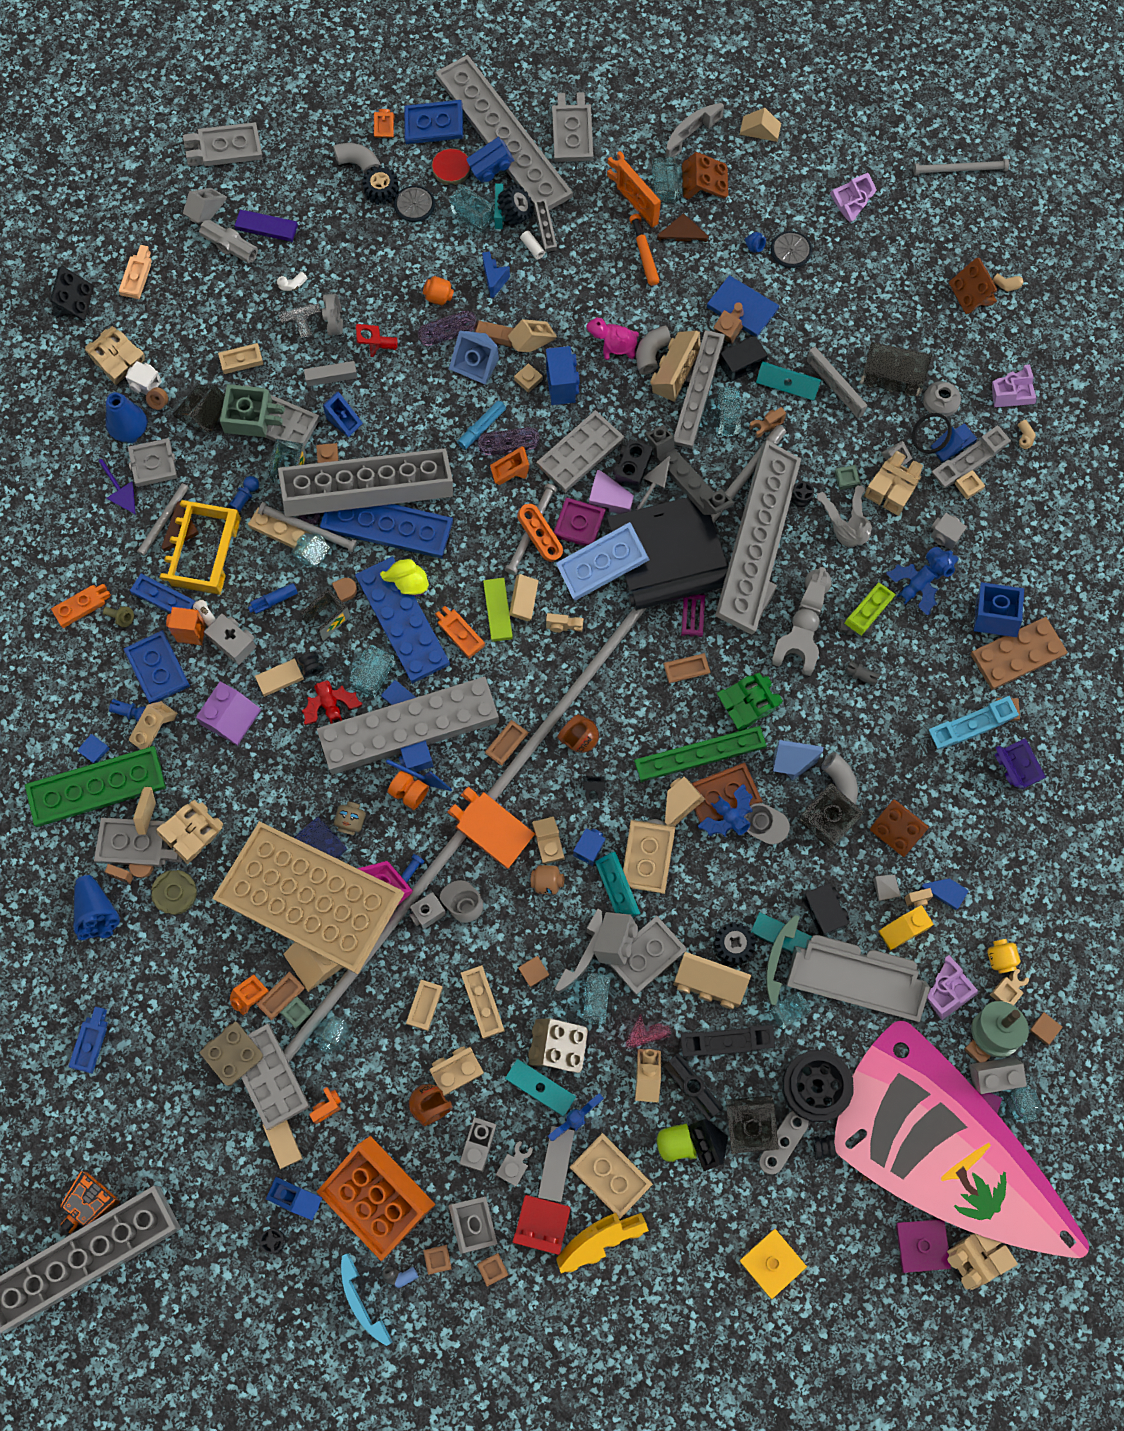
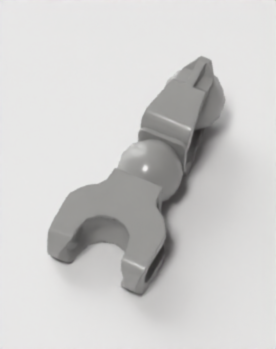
(805, 623)

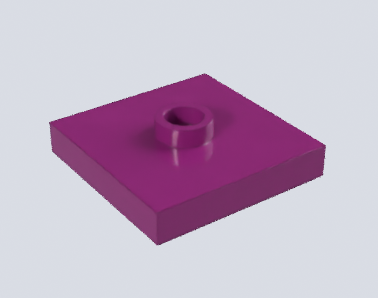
(579, 522)
(923, 1246)

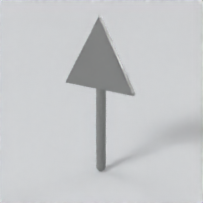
(656, 476)

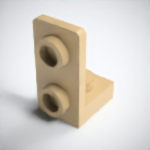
(150, 723)

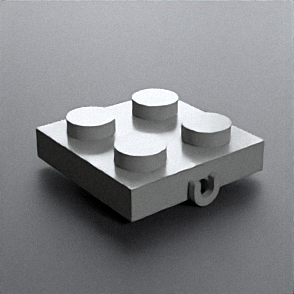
(152, 462)

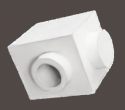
(142, 378)

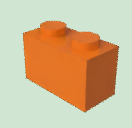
(186, 625)

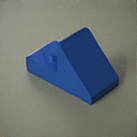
(494, 276)
(960, 439)

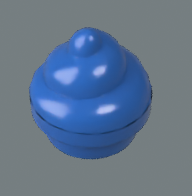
(755, 242)

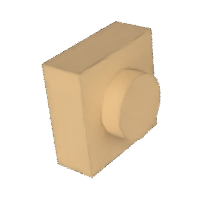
(528, 378)
(969, 484)
(919, 897)

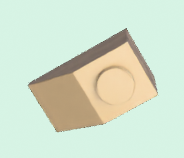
(531, 335)
(681, 800)

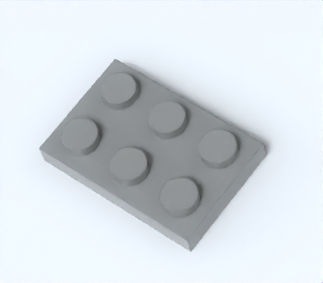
(650, 955)

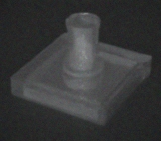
(300, 316)

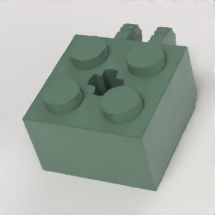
(248, 411)

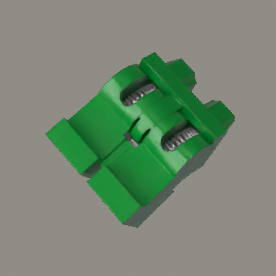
(758, 696)

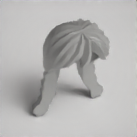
(857, 529)

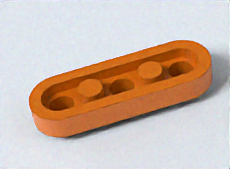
(538, 523)

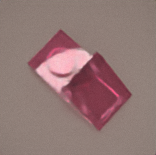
(640, 1037)

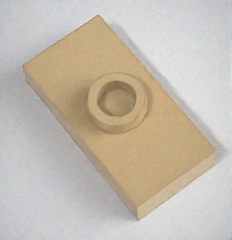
(240, 358)

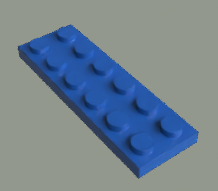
(392, 527)
(403, 623)

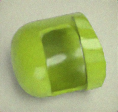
(675, 1143)

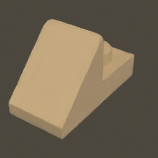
(548, 840)

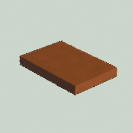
(724, 785)

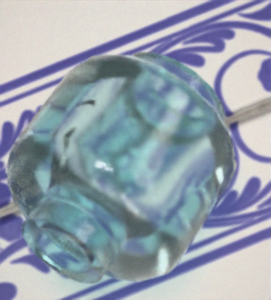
(332, 1034)
(1024, 1104)

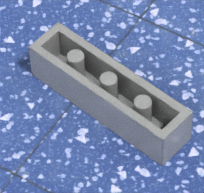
(545, 225)
(330, 373)

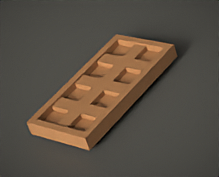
(1017, 656)

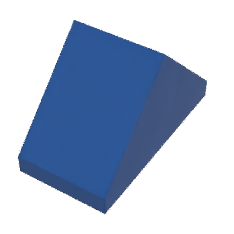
(341, 414)

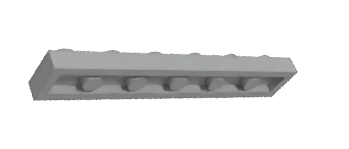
(698, 389)

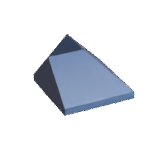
(474, 356)
(795, 758)

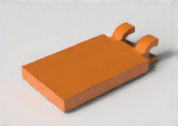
(635, 190)
(491, 827)

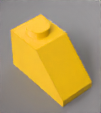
(906, 927)

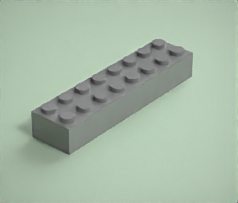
(365, 482)
(420, 719)
(84, 1257)

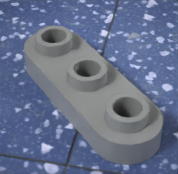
(792, 1134)

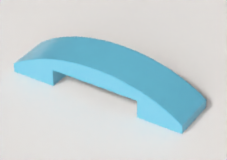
(974, 723)
(376, 1330)

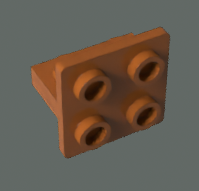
(973, 286)
(899, 828)

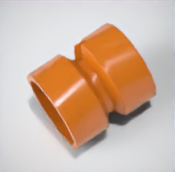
(406, 788)

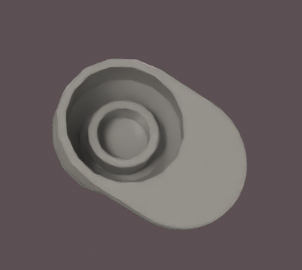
(767, 824)
(462, 901)

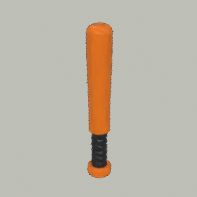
(645, 253)

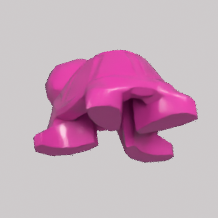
(616, 338)

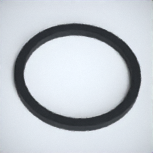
(945, 441)

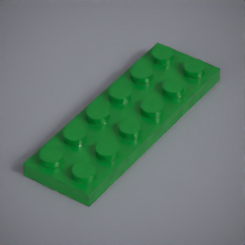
(94, 786)

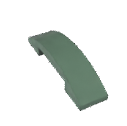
(787, 931)

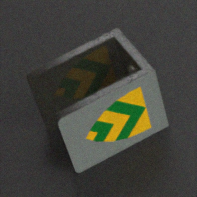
(320, 604)

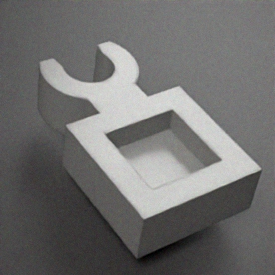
(513, 1167)

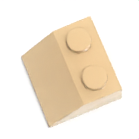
(310, 966)

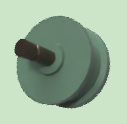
(999, 1029)

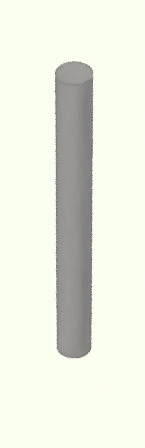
(162, 520)

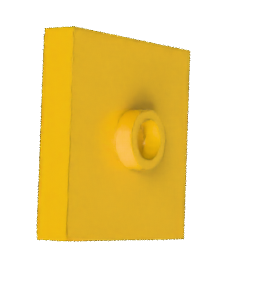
(772, 1263)

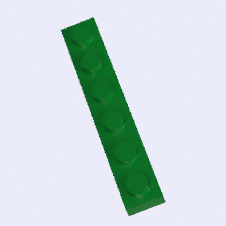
(700, 753)

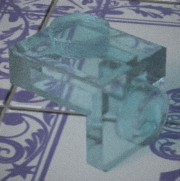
(790, 1010)

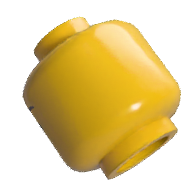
(1003, 956)

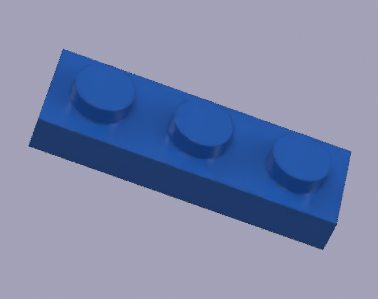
(159, 594)

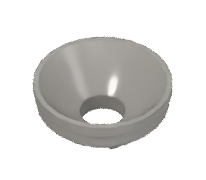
(936, 404)

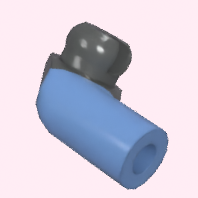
(397, 1278)

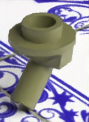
(123, 616)

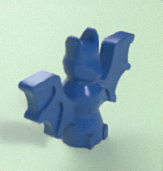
(919, 581)
(732, 817)
(575, 1118)

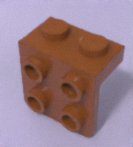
(704, 174)

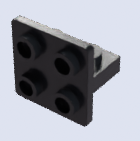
(70, 294)

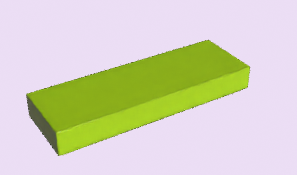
(497, 609)
(870, 609)

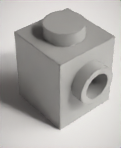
(947, 531)
(428, 903)

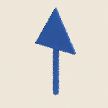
(429, 779)

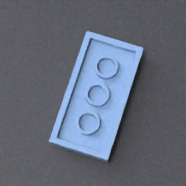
(602, 561)

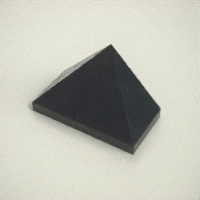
(709, 1143)

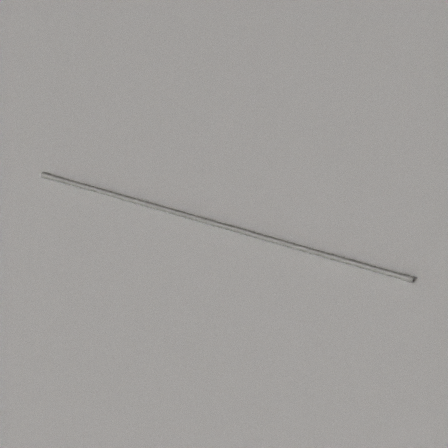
(349, 976)

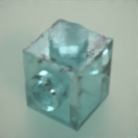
(310, 549)

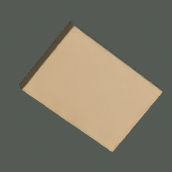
(648, 855)
(611, 1175)

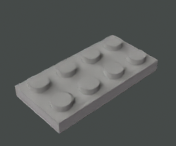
(296, 426)
(580, 451)
(273, 1082)

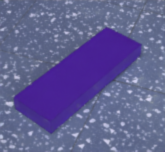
(266, 225)

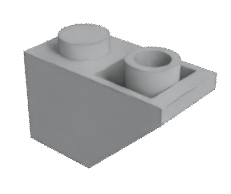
(478, 1144)

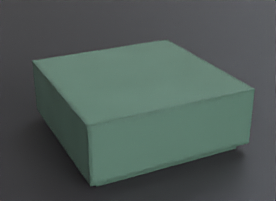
(847, 477)
(296, 1012)

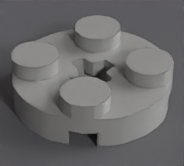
(332, 314)

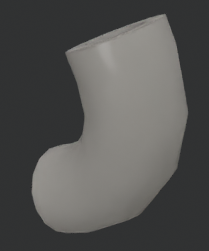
(356, 154)
(648, 348)
(841, 775)

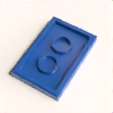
(433, 121)
(756, 307)
(156, 667)

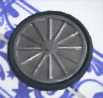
(414, 203)
(791, 249)

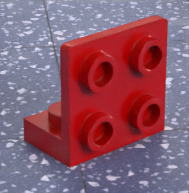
(542, 1224)

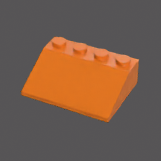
(375, 1198)

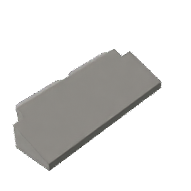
(868, 980)

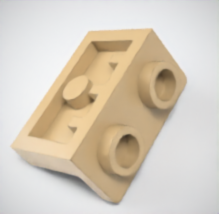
(456, 1071)

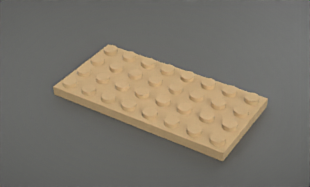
(309, 897)

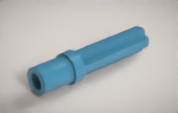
(475, 431)

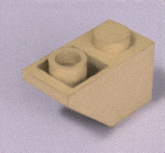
(648, 1075)

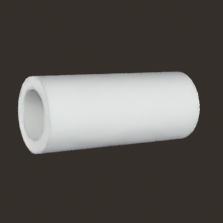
(532, 244)

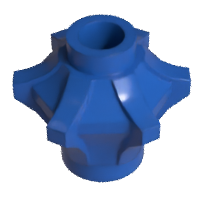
(941, 562)

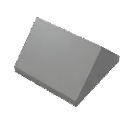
(473, 1225)

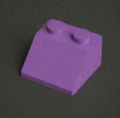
(228, 713)

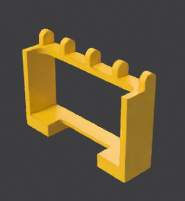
(230, 530)

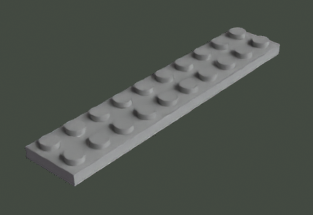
(493, 119)
(758, 538)

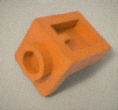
(384, 124)
(247, 994)
(324, 1110)

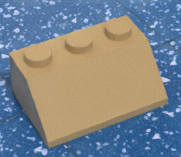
(676, 364)
(711, 980)

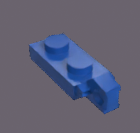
(89, 1042)

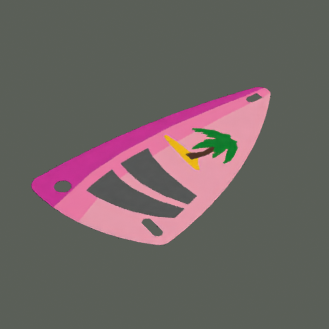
(948, 1149)

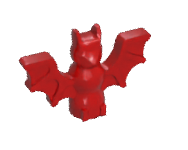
(327, 699)

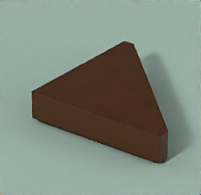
(683, 230)
(174, 529)

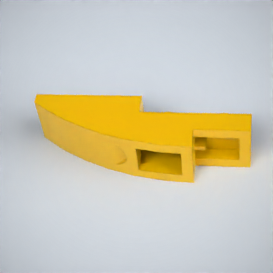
(590, 1243)

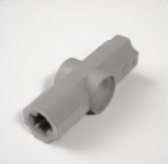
(228, 241)

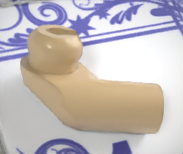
(1008, 284)
(1028, 435)

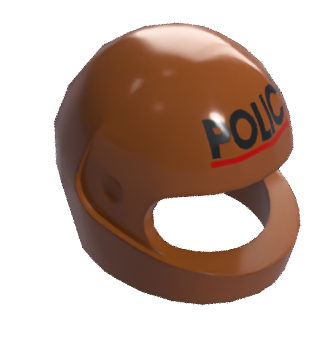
(579, 734)
(428, 1104)

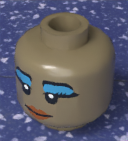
(349, 818)

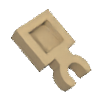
(561, 623)
(1008, 989)

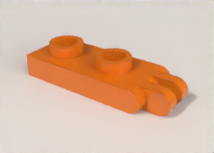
(80, 604)
(459, 632)

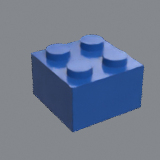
(562, 375)
(999, 609)

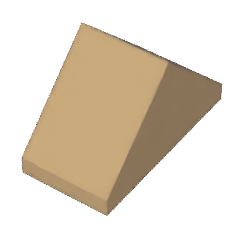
(761, 125)

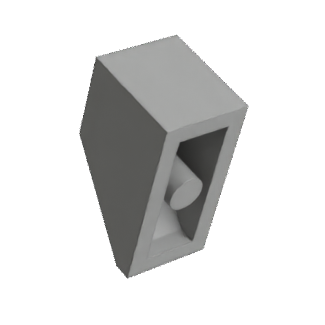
(203, 204)

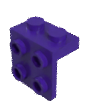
(1020, 763)

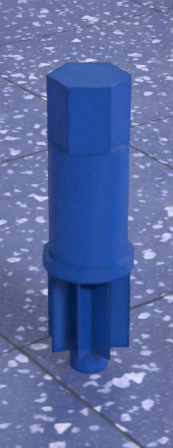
(277, 596)

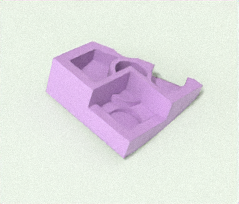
(854, 196)
(1014, 389)
(610, 494)
(950, 989)

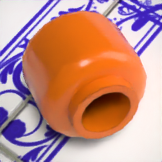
(438, 290)

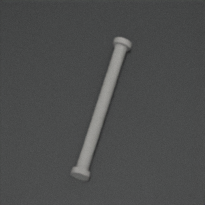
(1004, 165)
(264, 509)
(512, 567)

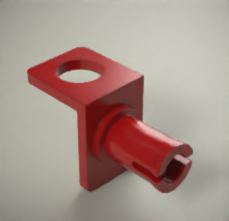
(375, 341)

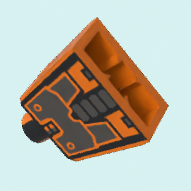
(86, 1202)

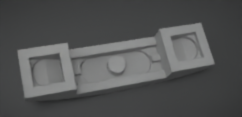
(707, 116)
(972, 458)
(569, 978)

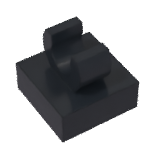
(593, 783)

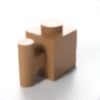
(730, 323)

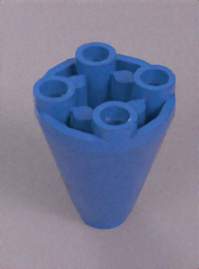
(124, 418)
(92, 910)

